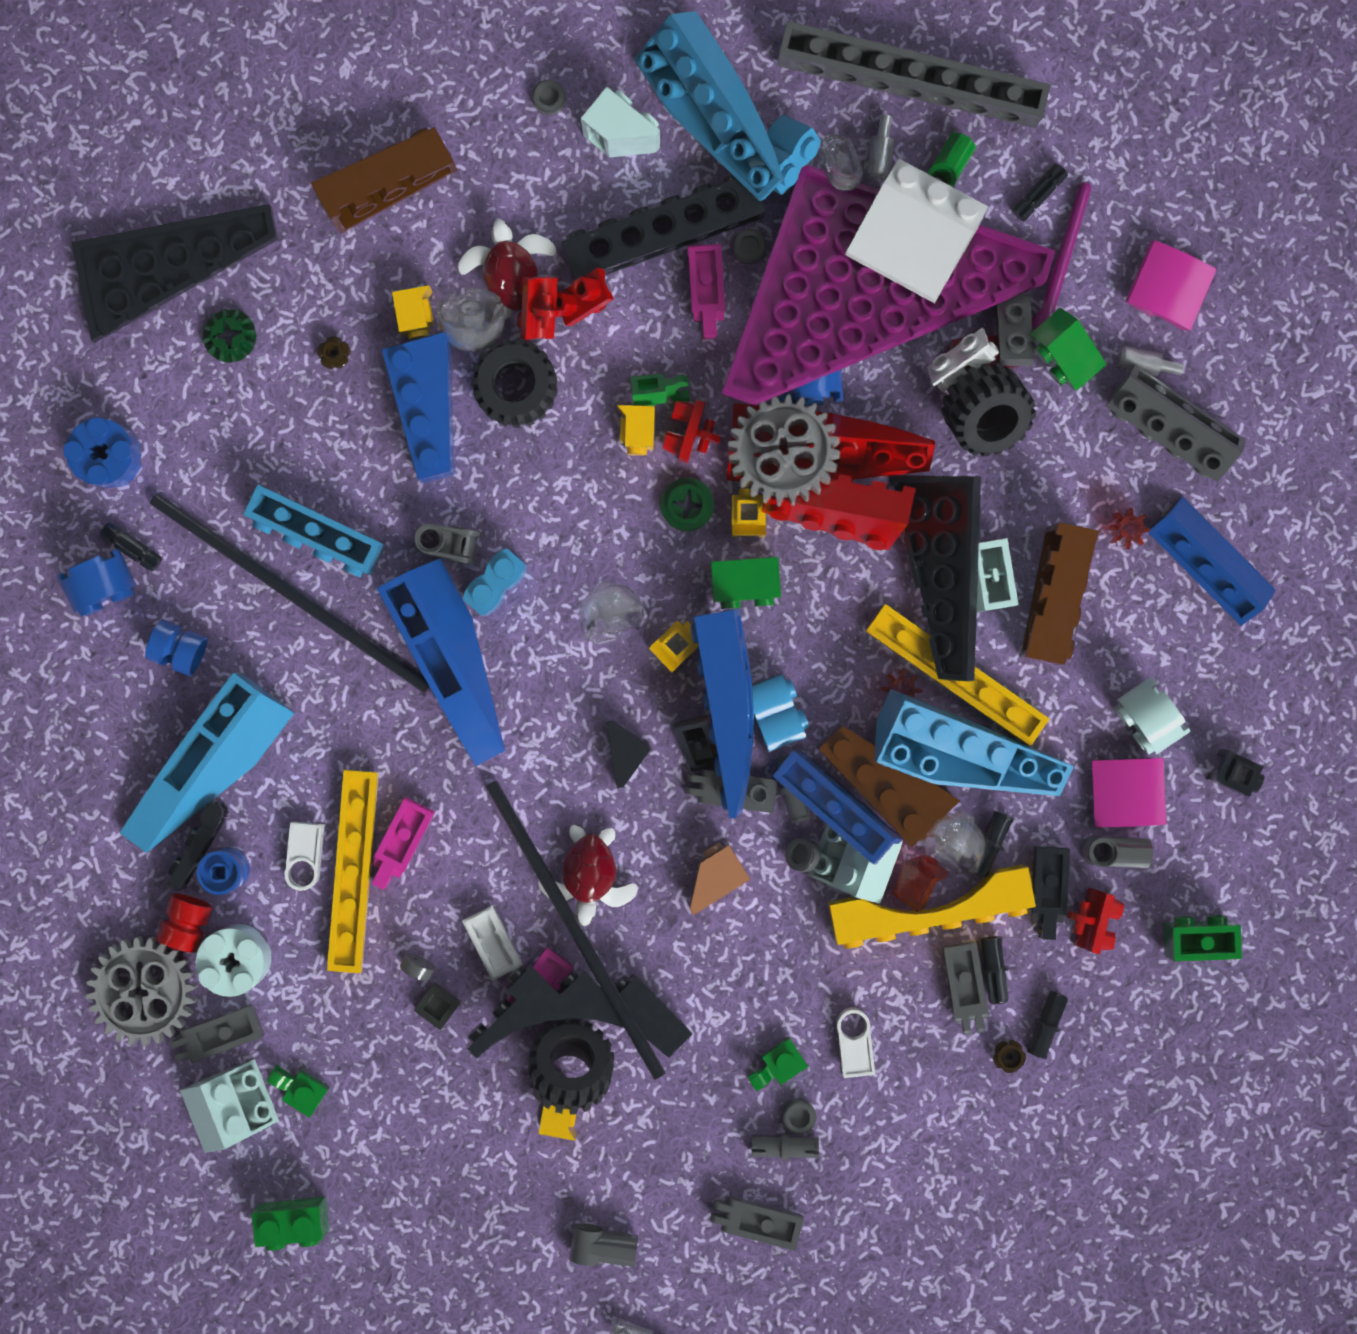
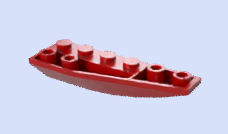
(864, 447)

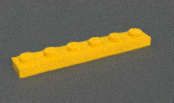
(982, 694)
(352, 871)

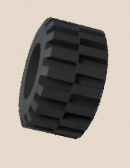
(507, 355)
(975, 394)
(567, 1091)

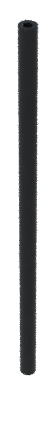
(289, 592)
(575, 930)

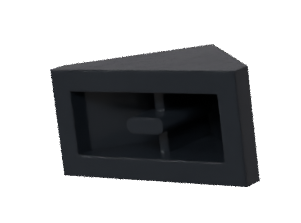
(696, 742)
(626, 752)

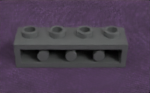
(1176, 423)

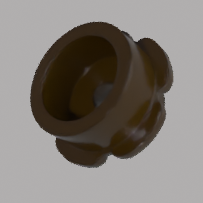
(337, 361)
(1017, 1060)

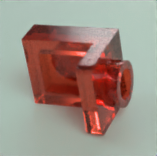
(918, 881)

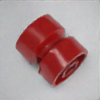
(185, 918)

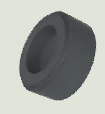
(549, 97)
(749, 246)
(802, 855)
(417, 967)
(799, 1116)

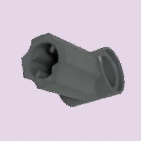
(1119, 851)
(594, 1245)

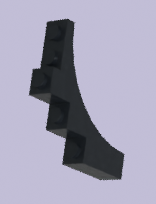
(581, 999)

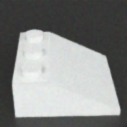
(916, 230)

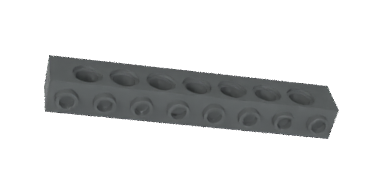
(913, 74)

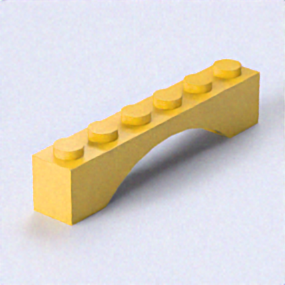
(1001, 892)

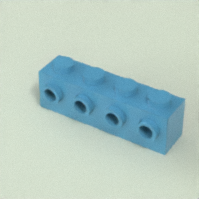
(317, 531)

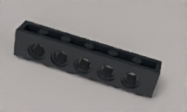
(652, 244)

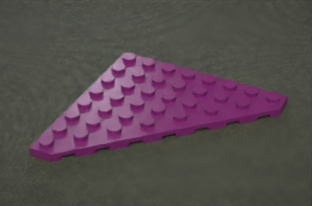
(831, 311)

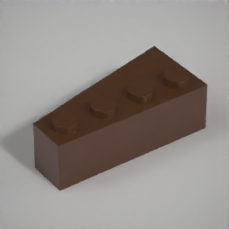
(384, 179)
(1058, 593)
(899, 798)

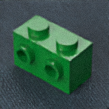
(1067, 349)
(745, 581)
(1202, 940)
(290, 1222)

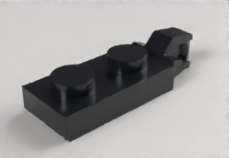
(1050, 888)

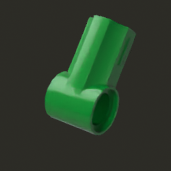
(953, 158)

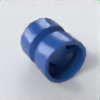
(173, 646)
(223, 870)

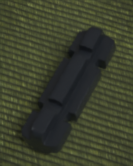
(1040, 192)
(130, 547)

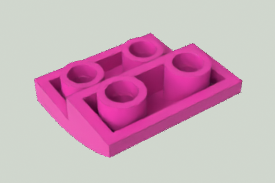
(1170, 285)
(1129, 792)

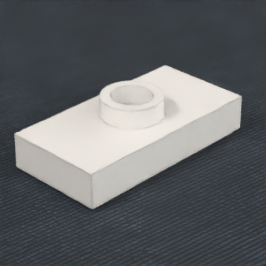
(492, 942)

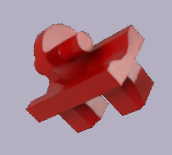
(585, 296)
(538, 307)
(682, 445)
(1093, 921)

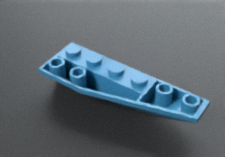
(710, 100)
(961, 752)
(210, 758)

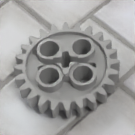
(789, 479)
(112, 991)

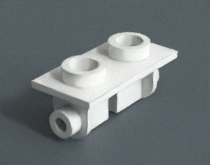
(972, 350)

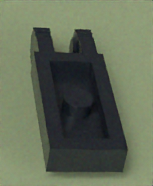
(198, 845)

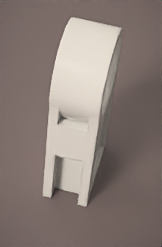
(304, 845)
(856, 1051)

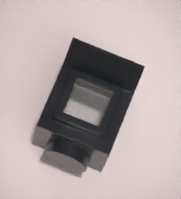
(1238, 774)

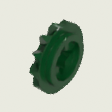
(241, 344)
(700, 495)

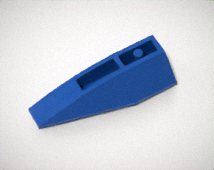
(447, 652)
(729, 699)

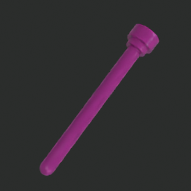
(1064, 255)

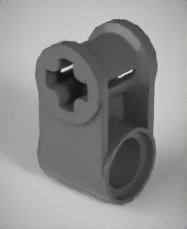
(450, 543)

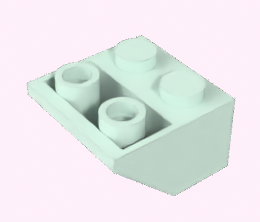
(618, 127)
(995, 577)
(850, 871)
(229, 1106)

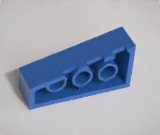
(423, 393)

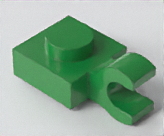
(653, 389)
(781, 1063)
(302, 1092)

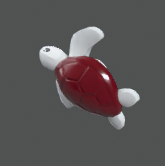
(506, 263)
(590, 874)

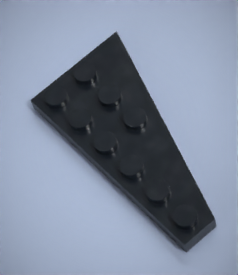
(149, 266)
(944, 565)

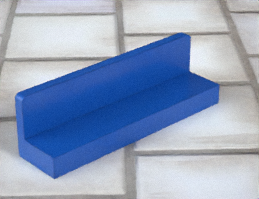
(1212, 562)
(837, 806)

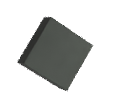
(437, 1006)

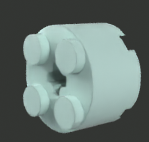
(1152, 715)
(219, 973)

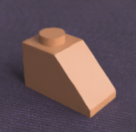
(716, 876)

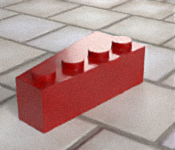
(849, 510)

